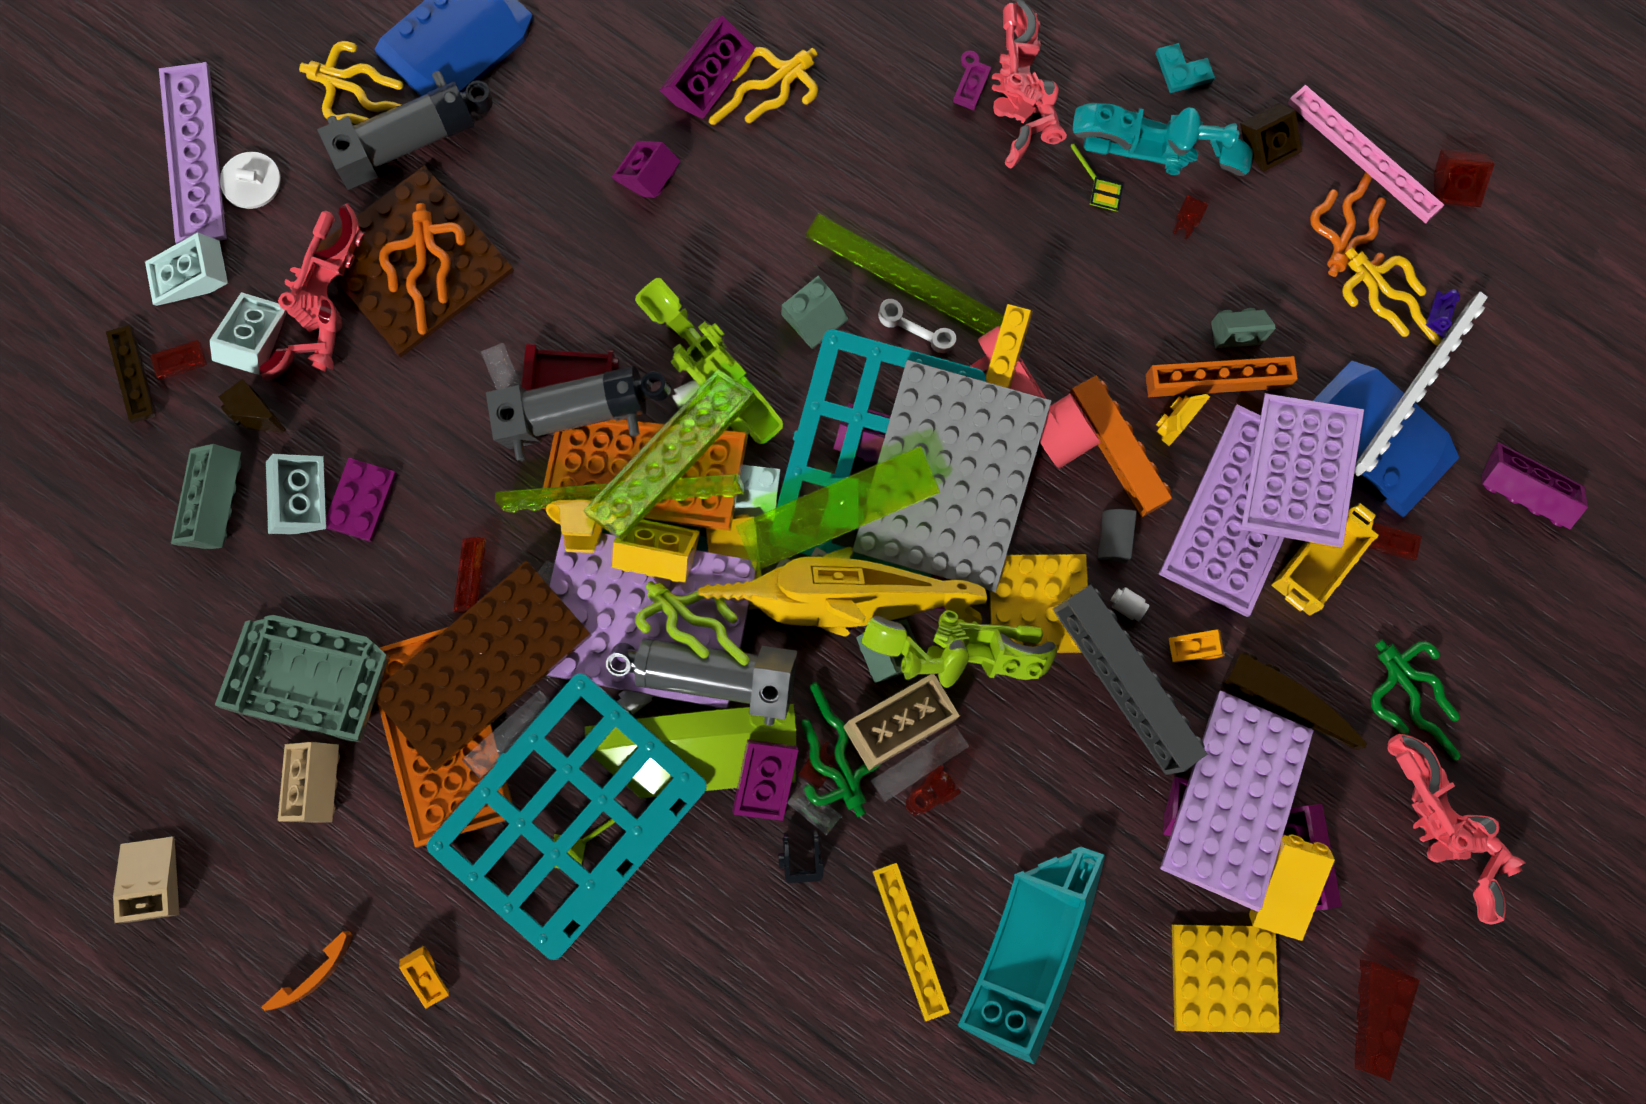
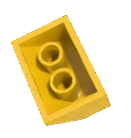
(657, 550)

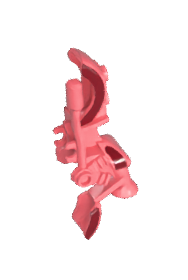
(309, 293)

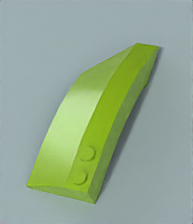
(705, 740)

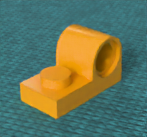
(1197, 646)
(421, 975)

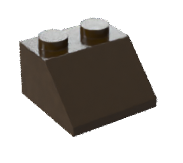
(1272, 136)
(247, 407)

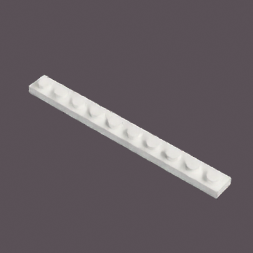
(1416, 390)

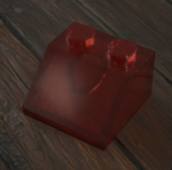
(1462, 177)

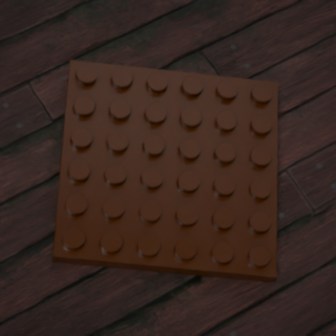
(472, 272)

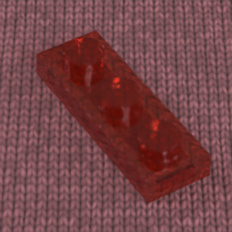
(469, 574)

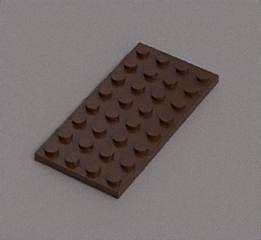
(481, 665)

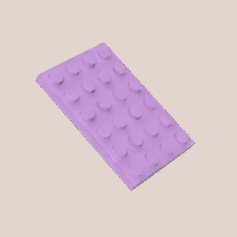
(1303, 470)

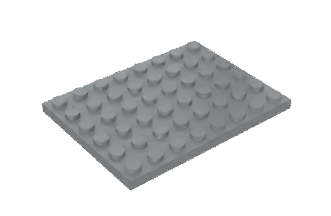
(981, 456)

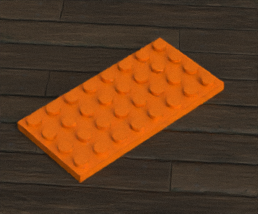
(603, 449)
(427, 793)

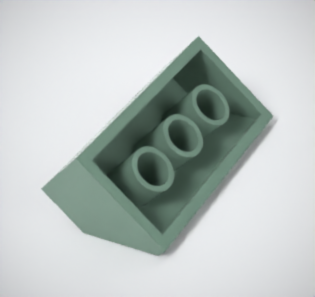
(206, 497)

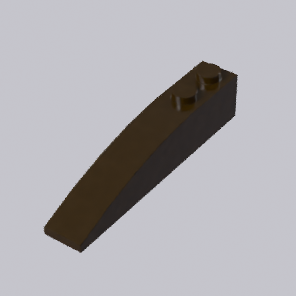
(1289, 697)

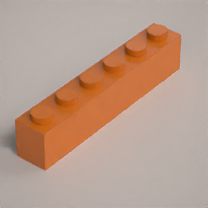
(1221, 376)
(1121, 448)

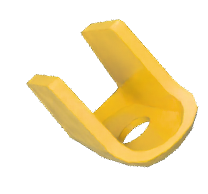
(579, 531)

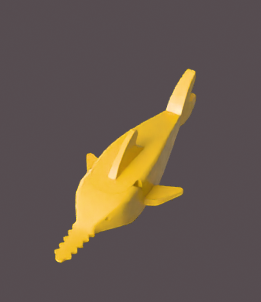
(848, 593)

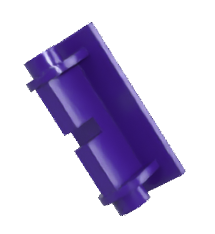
(1442, 311)

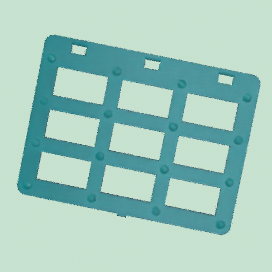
(856, 417)
(635, 845)

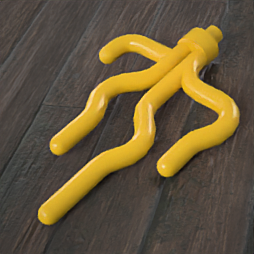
(788, 70)
(333, 77)
(1371, 276)

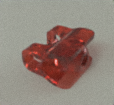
(935, 789)

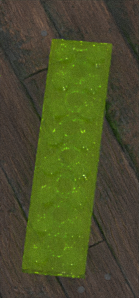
(669, 454)
(838, 508)

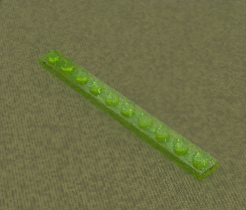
(904, 275)
(684, 488)

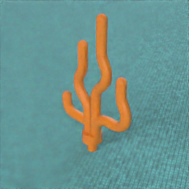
(422, 234)
(1338, 259)

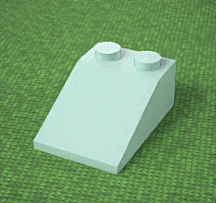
(186, 270)
(247, 333)

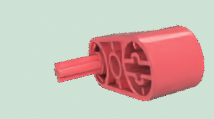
(1066, 427)

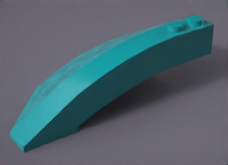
(1033, 954)

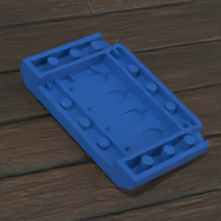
(455, 38)
(1416, 454)

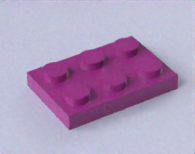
(360, 499)
(765, 780)

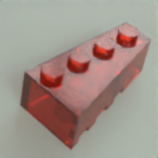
(1382, 1017)

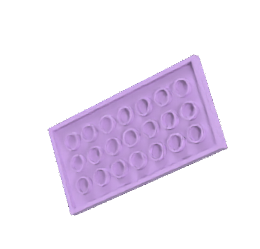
(1210, 548)
(1238, 801)

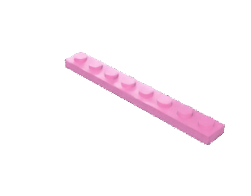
(1365, 154)

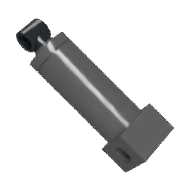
(677, 668)

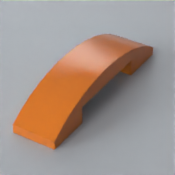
(335, 951)

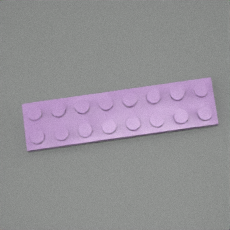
(192, 151)

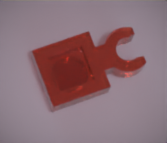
(1190, 215)
(810, 774)

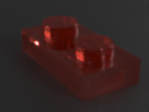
(178, 360)
(1396, 542)

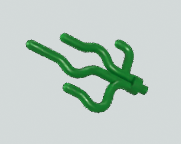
(1398, 670)
(848, 785)

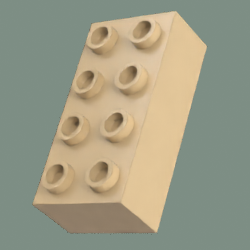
(901, 721)

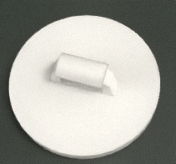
(250, 180)

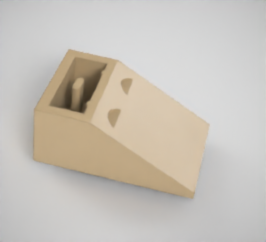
(146, 881)

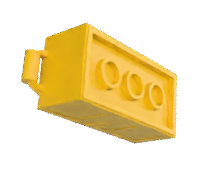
(1320, 568)

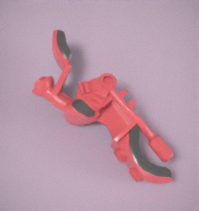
(1024, 90)
(1454, 833)

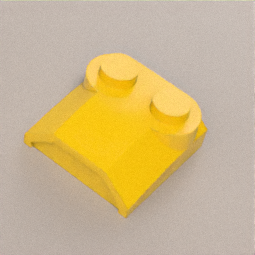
(1184, 411)

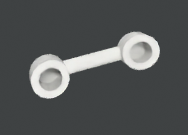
(891, 315)

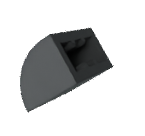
(1116, 535)

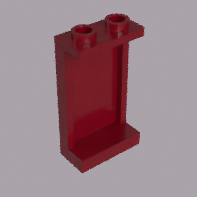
(555, 367)

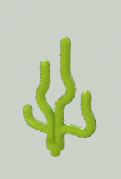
(671, 604)

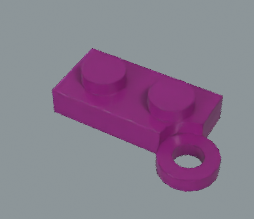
(972, 81)

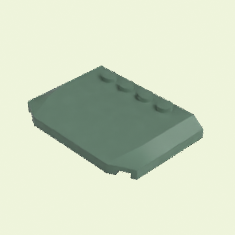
(304, 677)

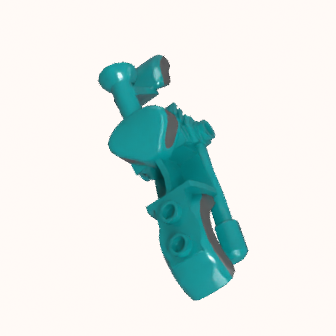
(1156, 141)

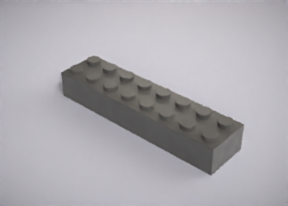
(1130, 681)

